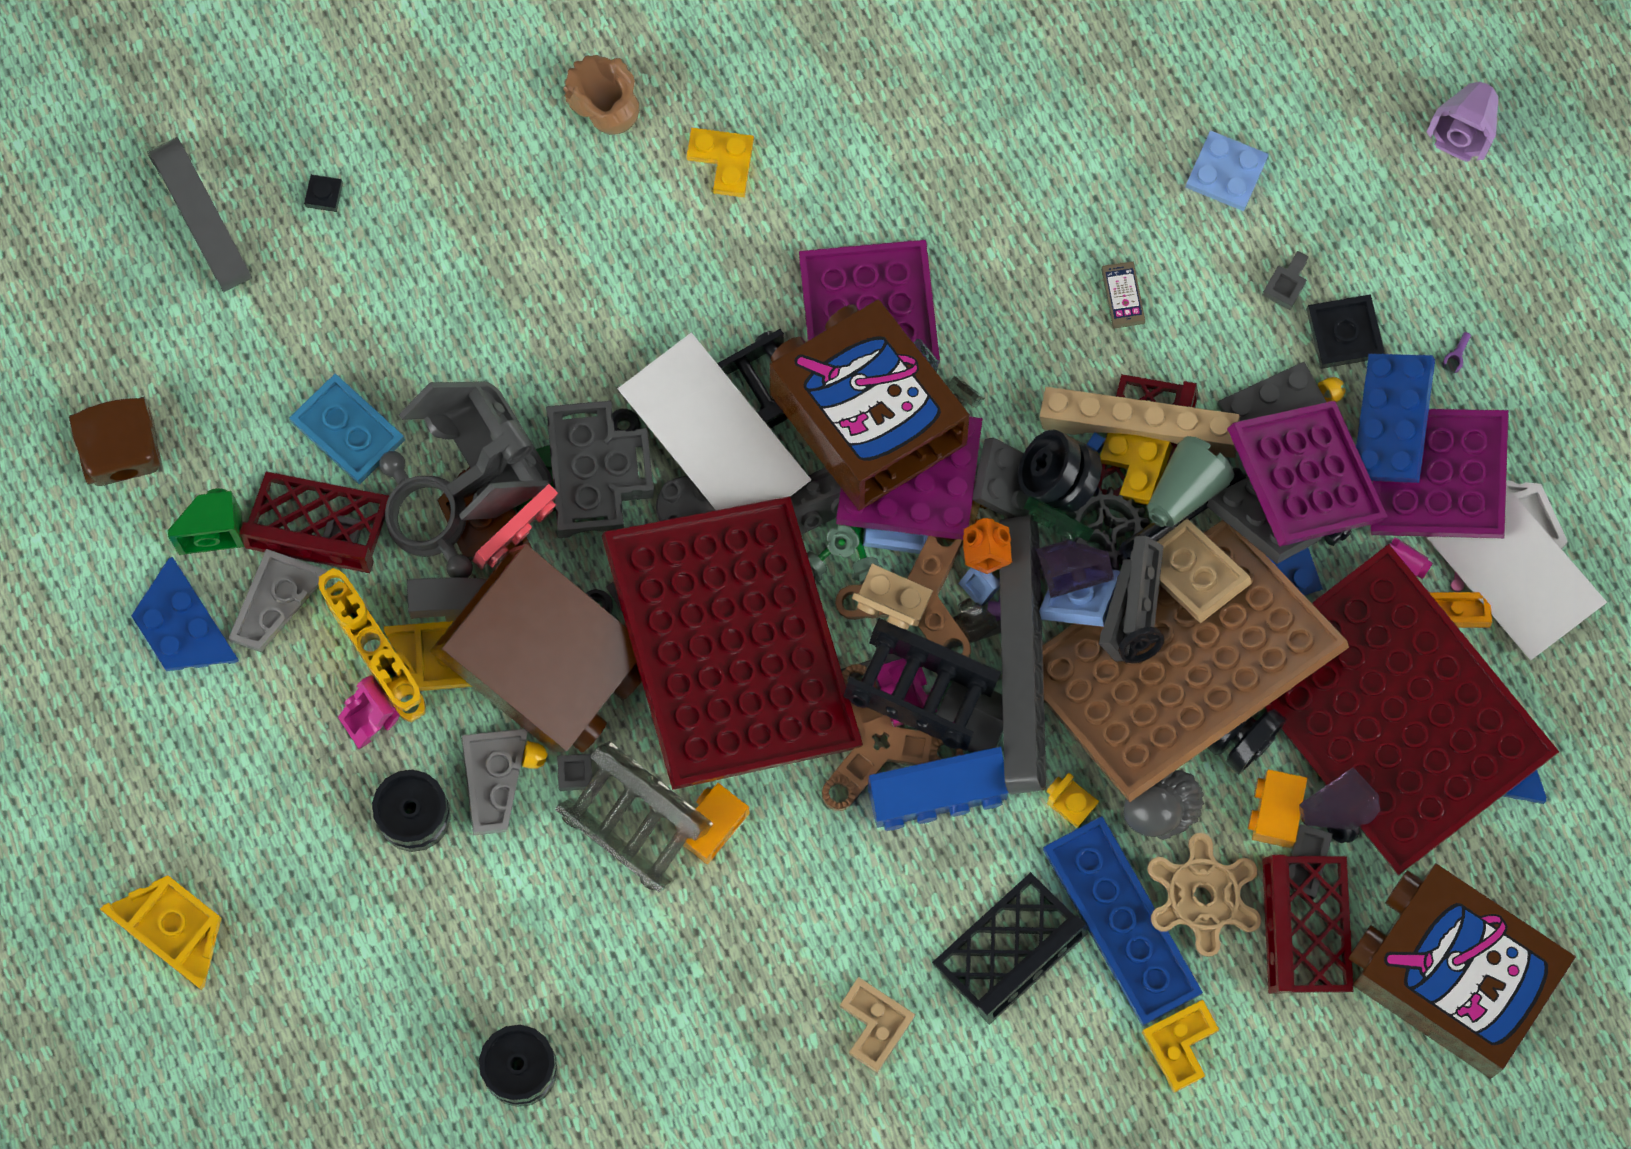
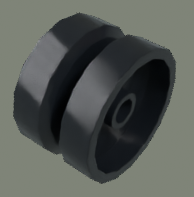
(1059, 471)
(1250, 739)
(414, 830)
(520, 1086)

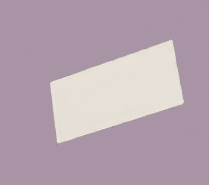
(712, 429)
(1524, 578)

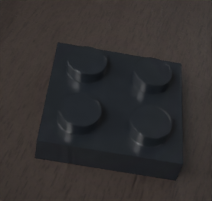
(1345, 331)

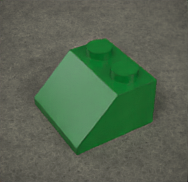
(208, 524)

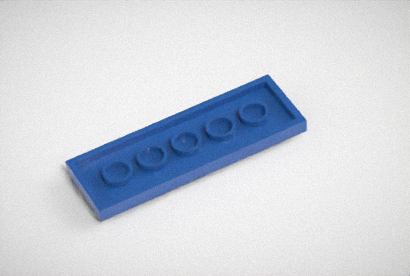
(1120, 921)

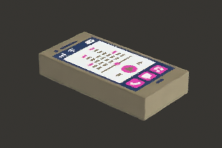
(1123, 294)

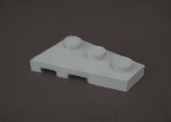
(273, 598)
(491, 777)

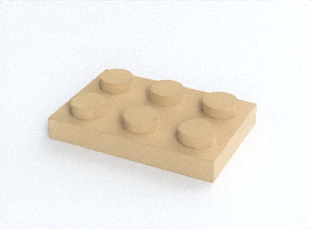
(1199, 571)

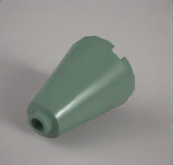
(1188, 482)

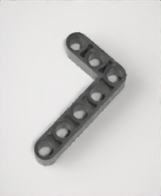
(199, 213)

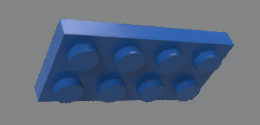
(1395, 416)

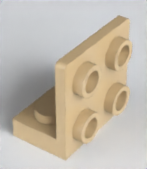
(894, 596)

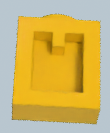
(1070, 800)

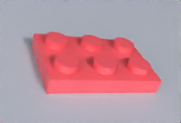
(516, 529)

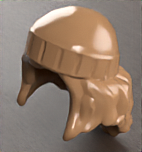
(603, 93)

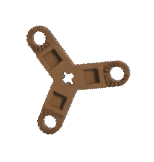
(931, 572)
(905, 747)

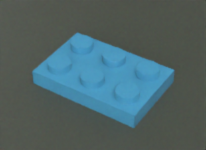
(346, 428)

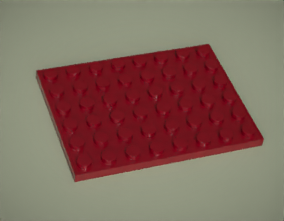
(731, 642)
(1409, 713)

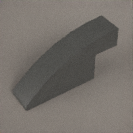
(440, 596)

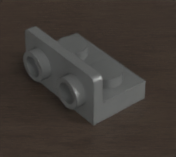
(816, 501)

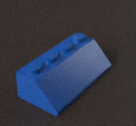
(938, 788)

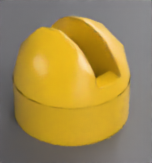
(1334, 385)
(534, 755)

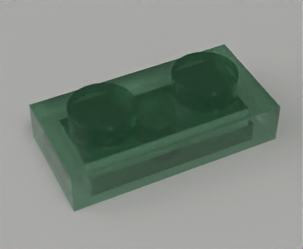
(1067, 526)

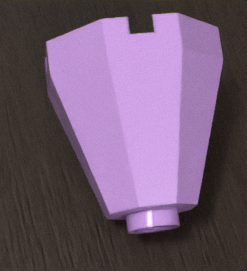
(1466, 122)

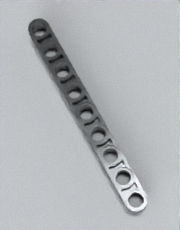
(1022, 660)

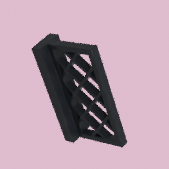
(1034, 964)

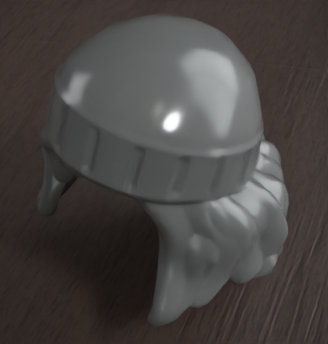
(1166, 807)

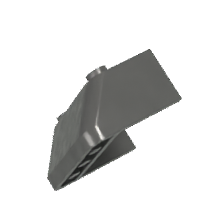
(468, 416)

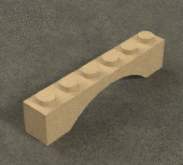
(1090, 412)

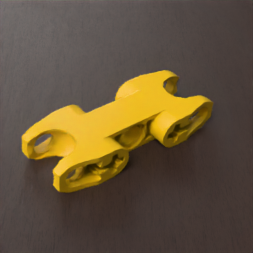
(364, 629)

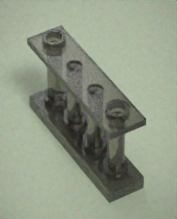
(662, 802)

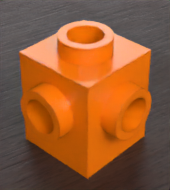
(987, 545)

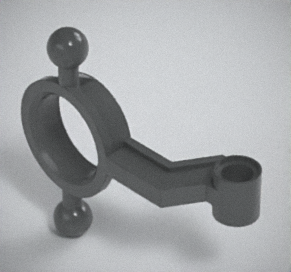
(508, 447)

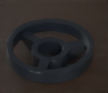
(1139, 641)

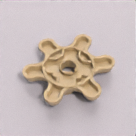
(1223, 885)

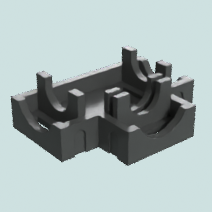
(594, 467)

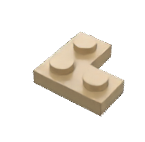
(884, 1020)

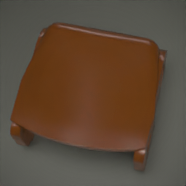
(116, 441)

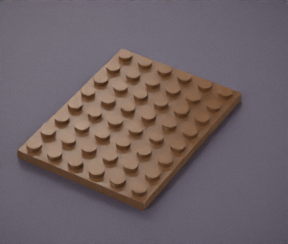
(1201, 683)

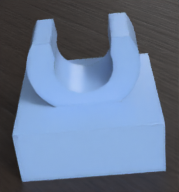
(980, 585)

